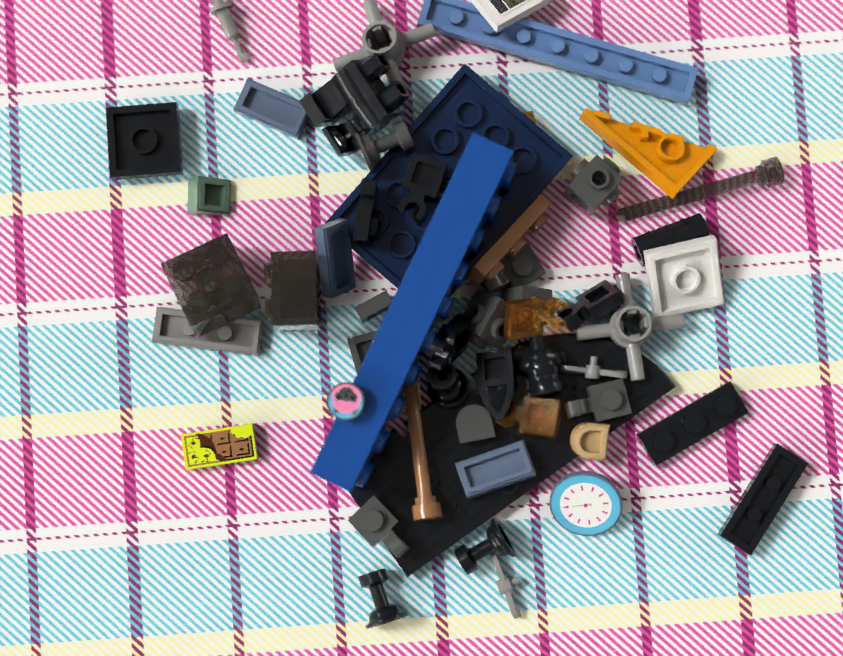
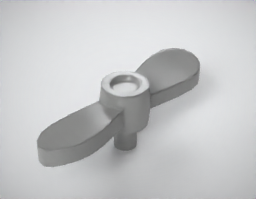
(592, 371)
(506, 585)

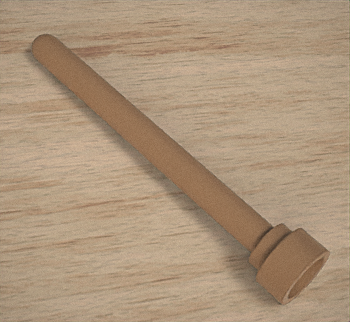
(426, 504)

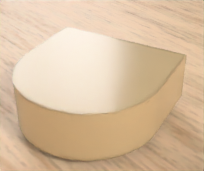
(590, 440)

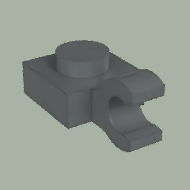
(517, 271)
(604, 401)
(376, 524)

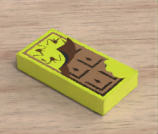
(219, 446)

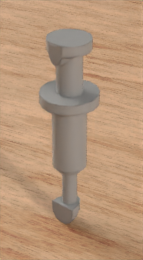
(228, 25)

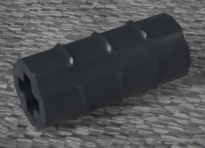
(676, 232)

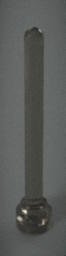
(767, 173)

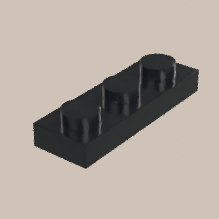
(692, 423)
(762, 499)

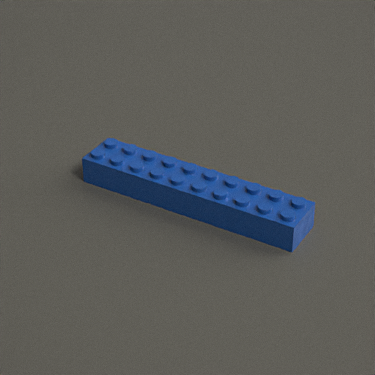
(415, 309)

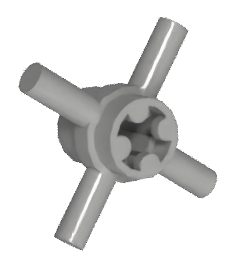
(381, 32)
(637, 316)

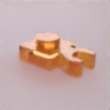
(528, 315)
(535, 416)

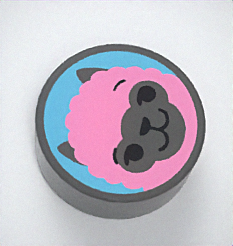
(346, 401)

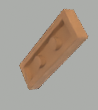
(510, 243)

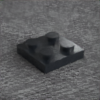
(144, 141)

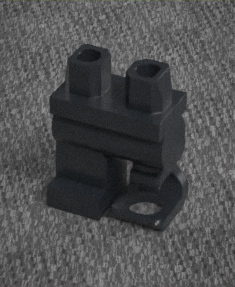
(364, 94)

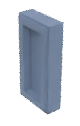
(271, 109)
(335, 258)
(495, 469)

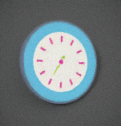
(586, 503)

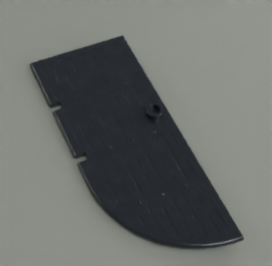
(394, 473)

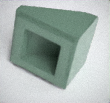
(209, 196)

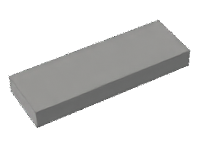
(239, 336)

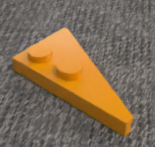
(657, 155)

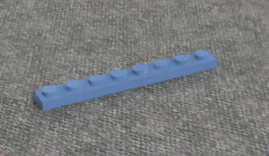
(564, 50)

